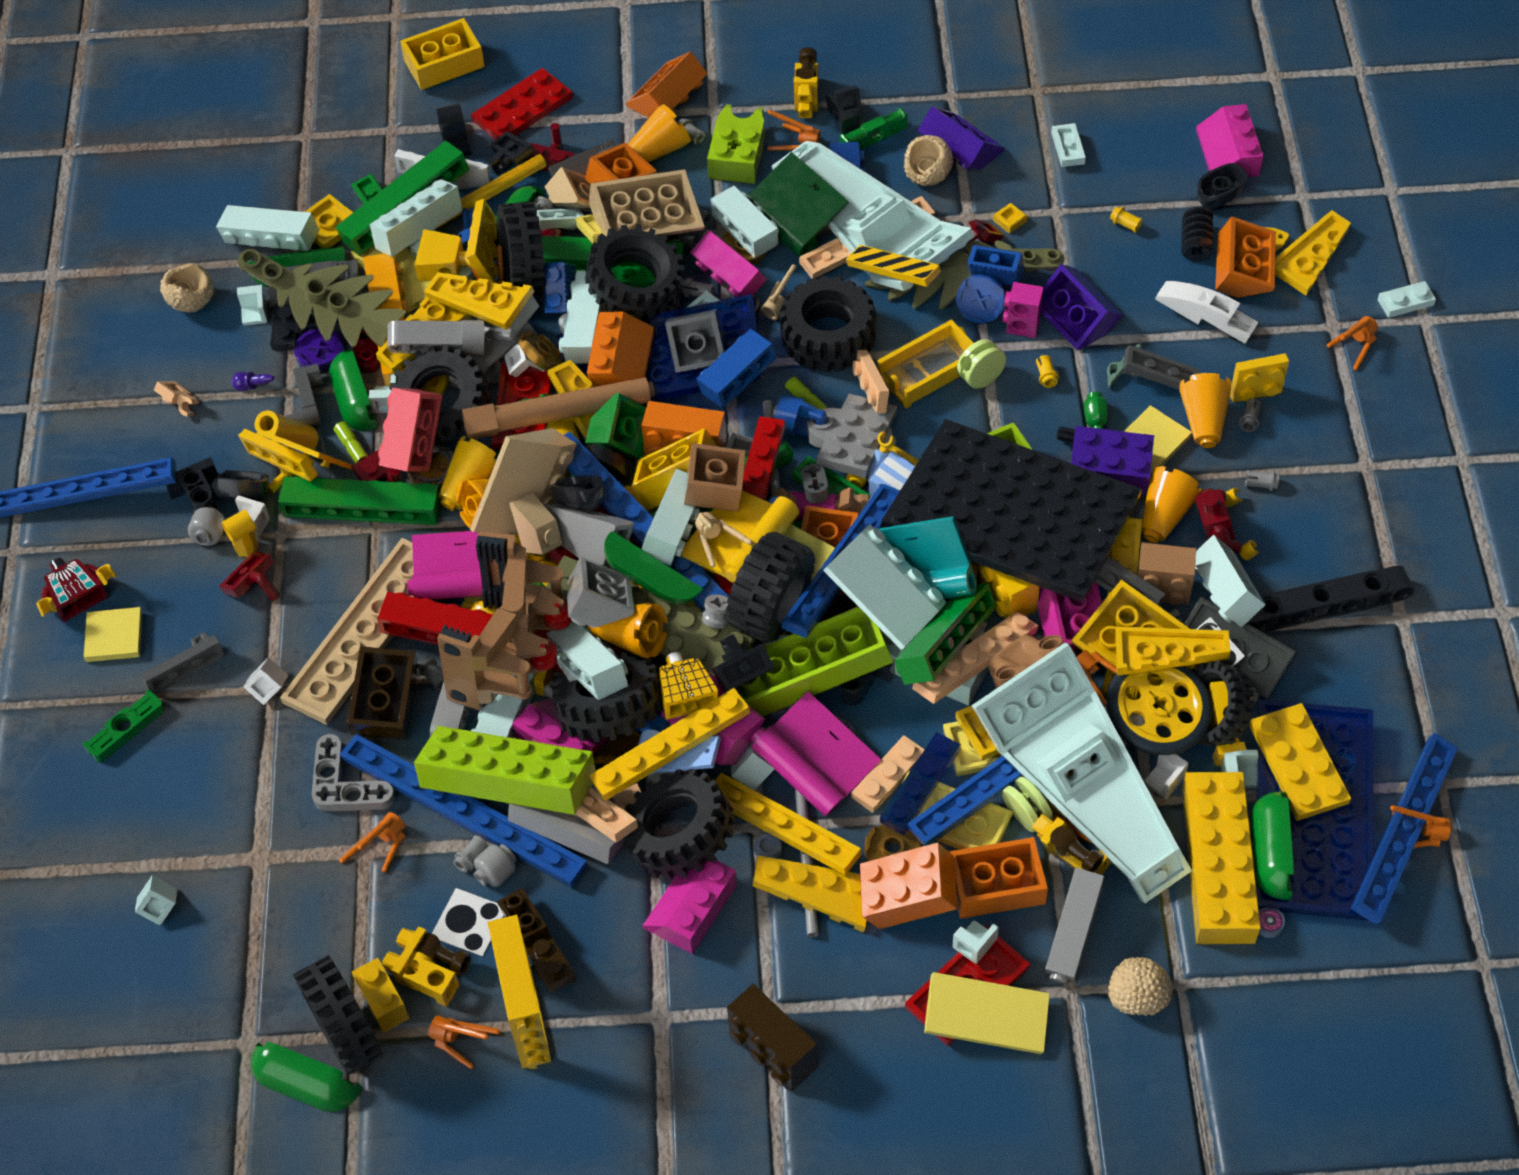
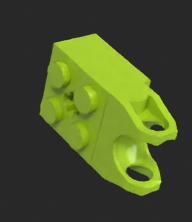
(736, 146)

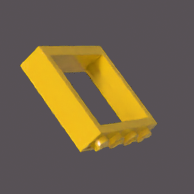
(519, 992)

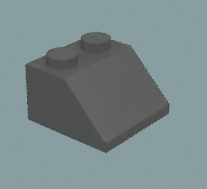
(695, 340)

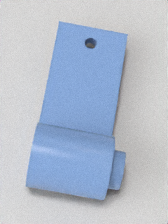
(699, 757)

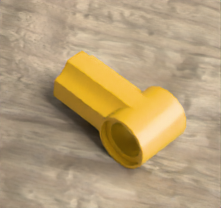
(240, 531)

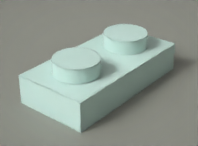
(1068, 145)
(558, 218)
(1406, 299)

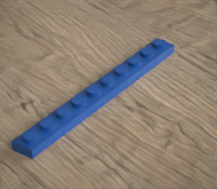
(622, 504)
(466, 812)

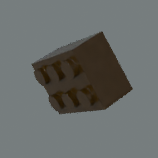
(382, 693)
(772, 1038)

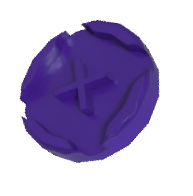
(313, 349)

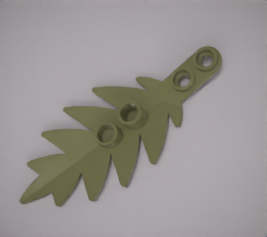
(956, 270)
(326, 300)

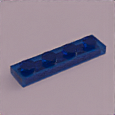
(920, 783)

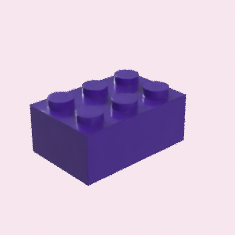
(1115, 454)

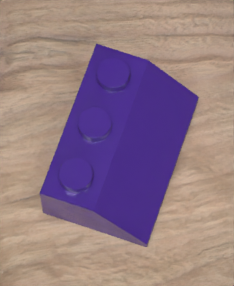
(966, 142)
(1077, 307)

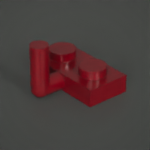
(553, 153)
(369, 470)
(250, 571)

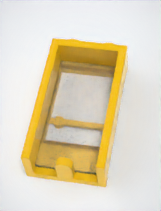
(924, 363)

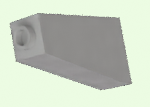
(586, 530)
(1074, 925)

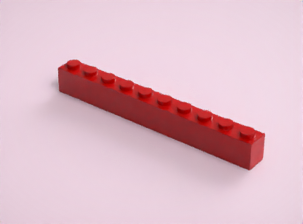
(425, 618)

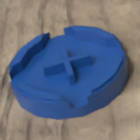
(980, 298)

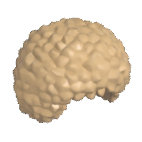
(928, 160)
(187, 287)
(1140, 987)

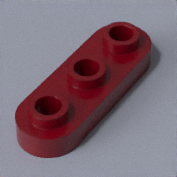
(365, 354)

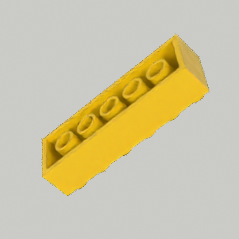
(1220, 858)

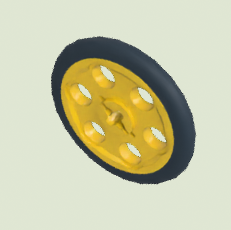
(1145, 737)

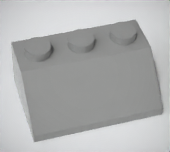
(598, 594)

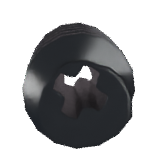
(1197, 233)

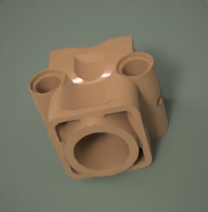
(1019, 656)

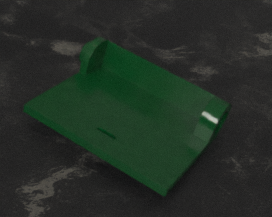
(795, 206)

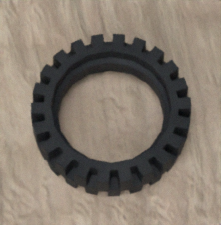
(1237, 707)

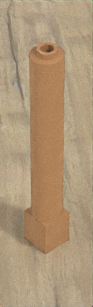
(491, 419)

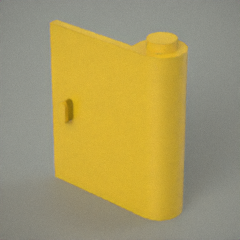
(293, 434)
(753, 520)

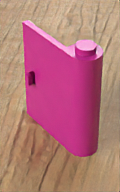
(445, 566)
(815, 753)

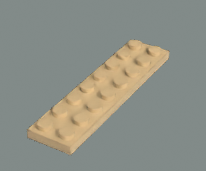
(331, 670)

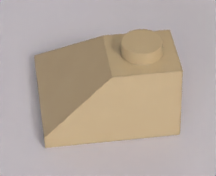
(569, 190)

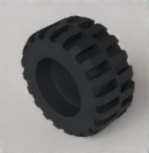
(827, 299)
(769, 586)

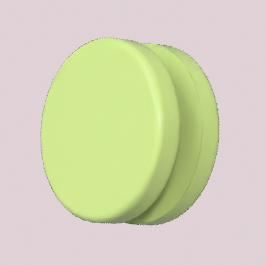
(981, 363)
(1026, 803)

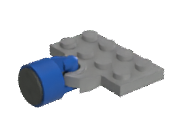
(843, 434)

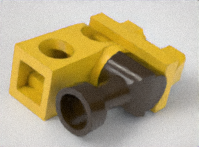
(806, 83)
(1063, 841)
(418, 965)

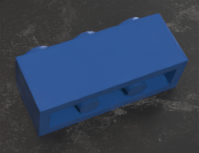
(736, 368)

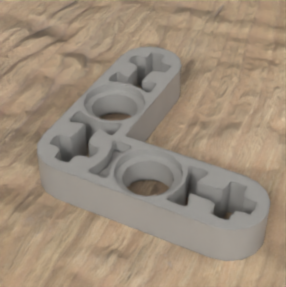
(334, 785)

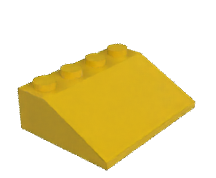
(1124, 609)

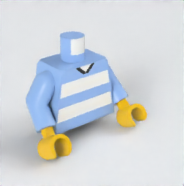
(888, 467)

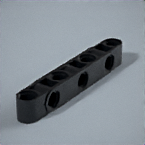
(1338, 595)

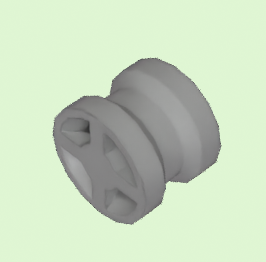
(715, 611)

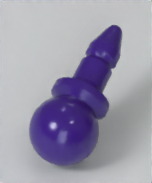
(243, 381)

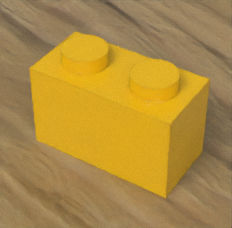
(380, 995)

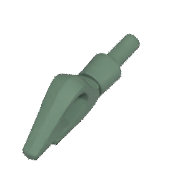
(1118, 366)

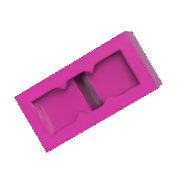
(1023, 309)

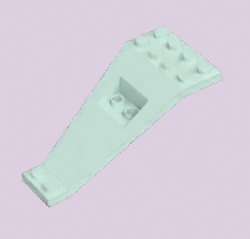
(880, 215)
(1054, 723)

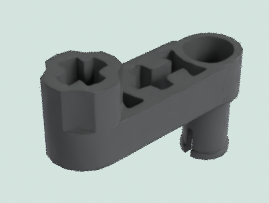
(306, 378)

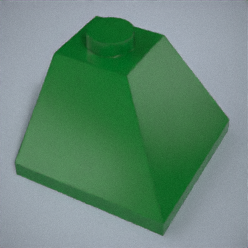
(618, 426)

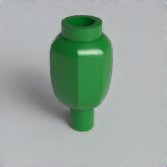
(1096, 410)

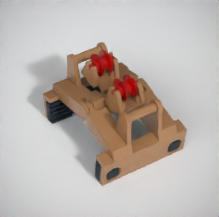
(484, 665)

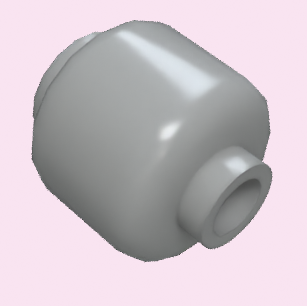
(206, 525)
(494, 865)

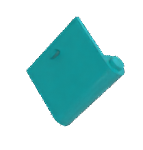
(937, 553)

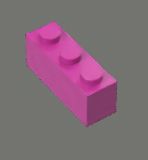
(727, 266)

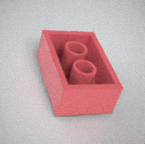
(410, 429)

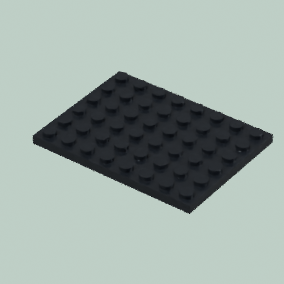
(1017, 508)

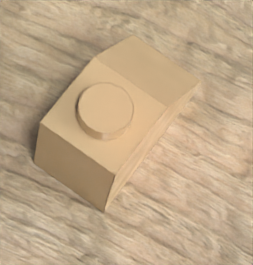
(535, 525)

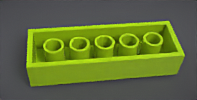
(828, 657)
(505, 769)

